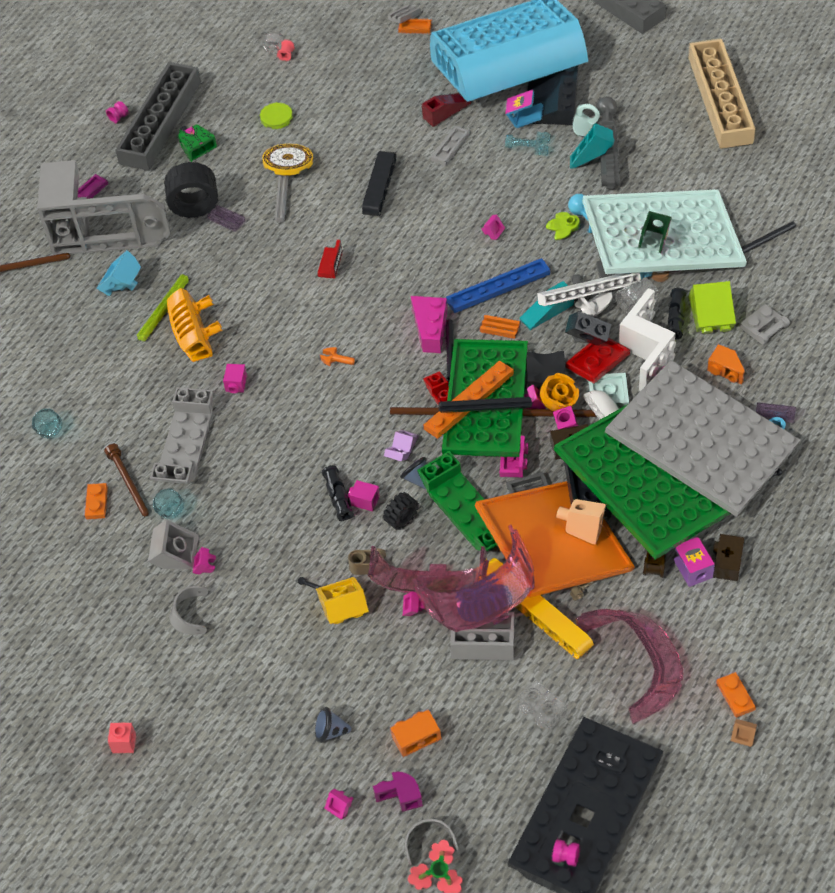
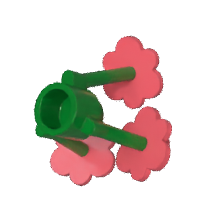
(449, 880)

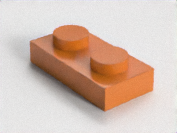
(96, 501)
(735, 694)

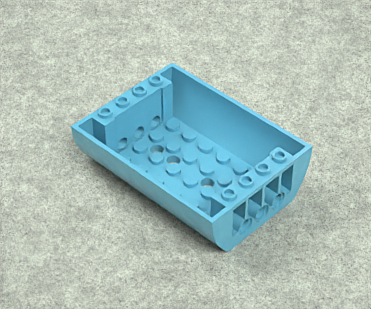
(508, 47)

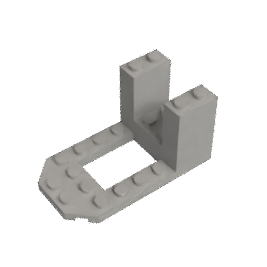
(67, 215)

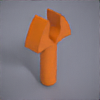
(335, 357)

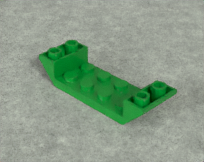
(456, 499)

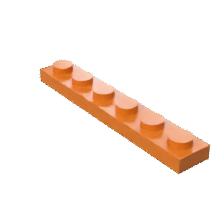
(477, 390)

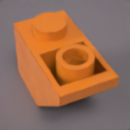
(726, 364)

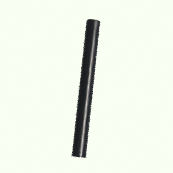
(768, 237)
(449, 345)

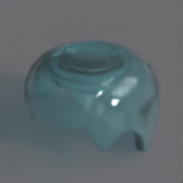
(47, 423)
(168, 504)

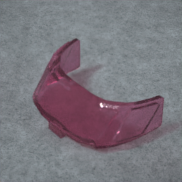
(435, 579)
(488, 598)
(664, 657)

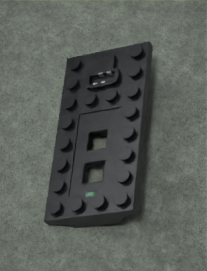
(603, 774)

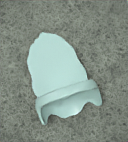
(582, 122)

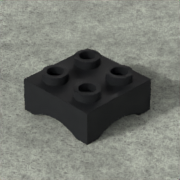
(544, 365)

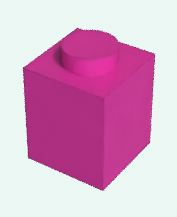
(364, 495)

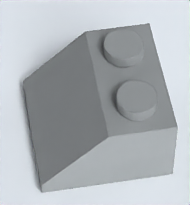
(172, 546)

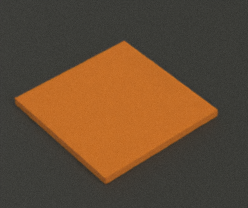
(556, 555)

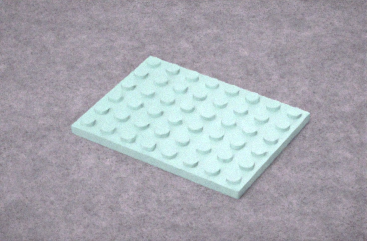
(696, 239)

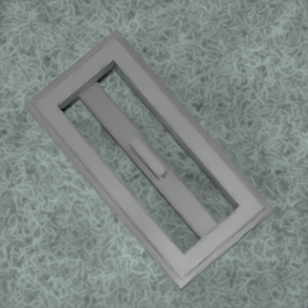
(404, 14)

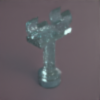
(541, 149)

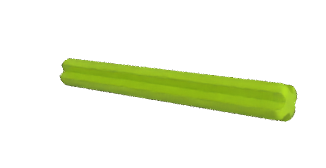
(161, 309)

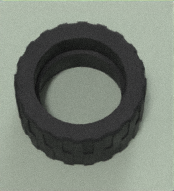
(187, 176)

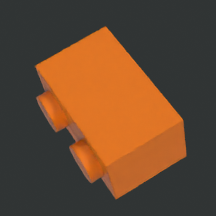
(415, 733)

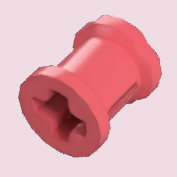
(285, 51)

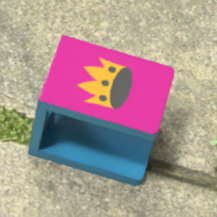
(523, 109)

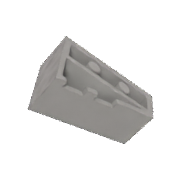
(485, 641)

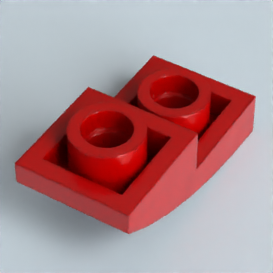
(437, 386)

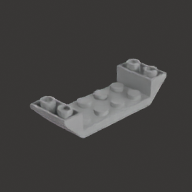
(185, 436)

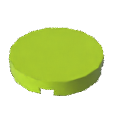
(276, 115)

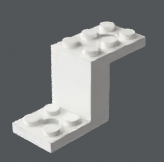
(646, 338)

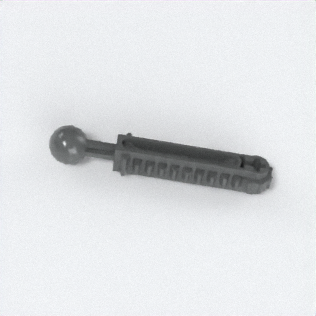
(609, 161)

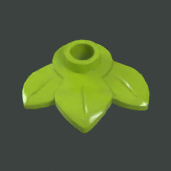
(563, 225)

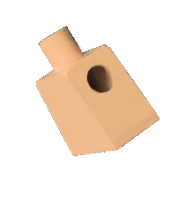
(583, 519)

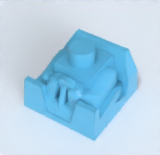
(120, 274)

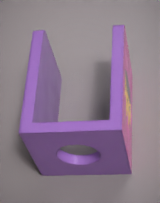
(694, 562)

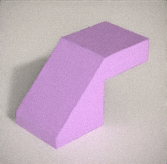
(402, 445)

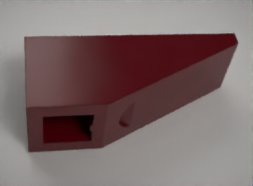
(442, 107)

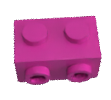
(515, 465)

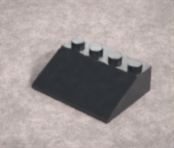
(557, 95)

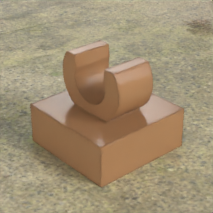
(743, 732)

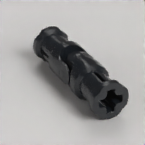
(677, 311)
(337, 493)

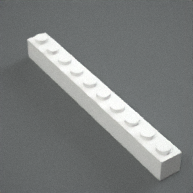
(587, 288)

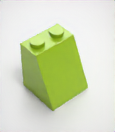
(712, 307)

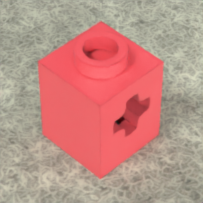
(121, 737)

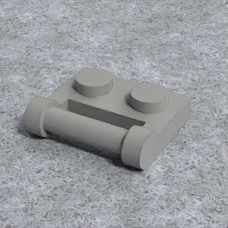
(760, 320)

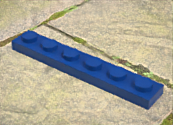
(498, 285)

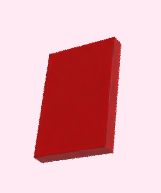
(598, 360)

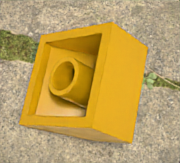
(342, 600)

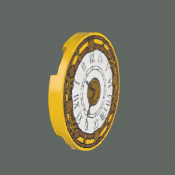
(287, 159)

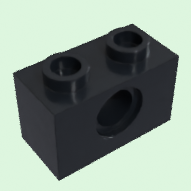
(588, 328)

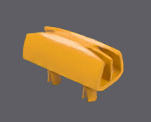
(188, 326)

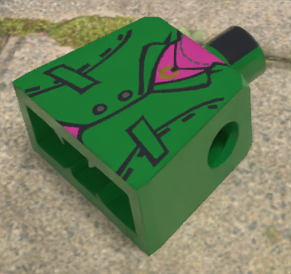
(196, 141)

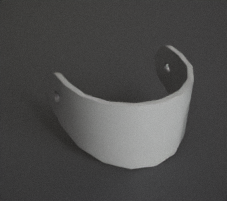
(176, 621)
(430, 821)

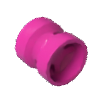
(116, 112)
(566, 852)

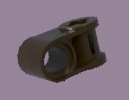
(654, 566)

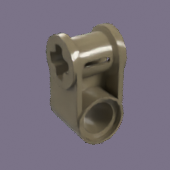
(363, 557)

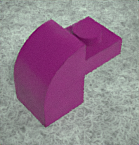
(401, 786)

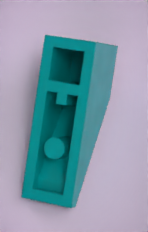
(593, 145)
(539, 314)

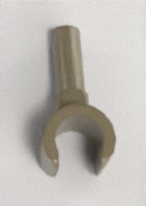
(576, 591)

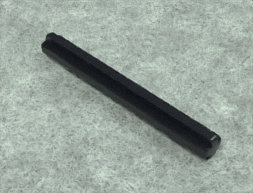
(485, 404)

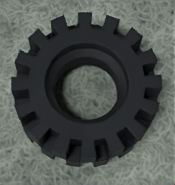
(400, 510)

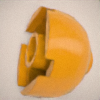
(558, 392)

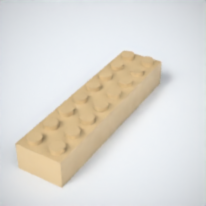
(721, 93)

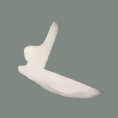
(594, 305)

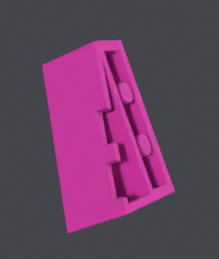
(430, 320)

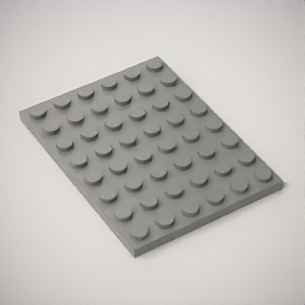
(703, 437)

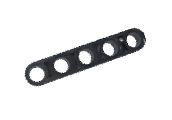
(378, 183)

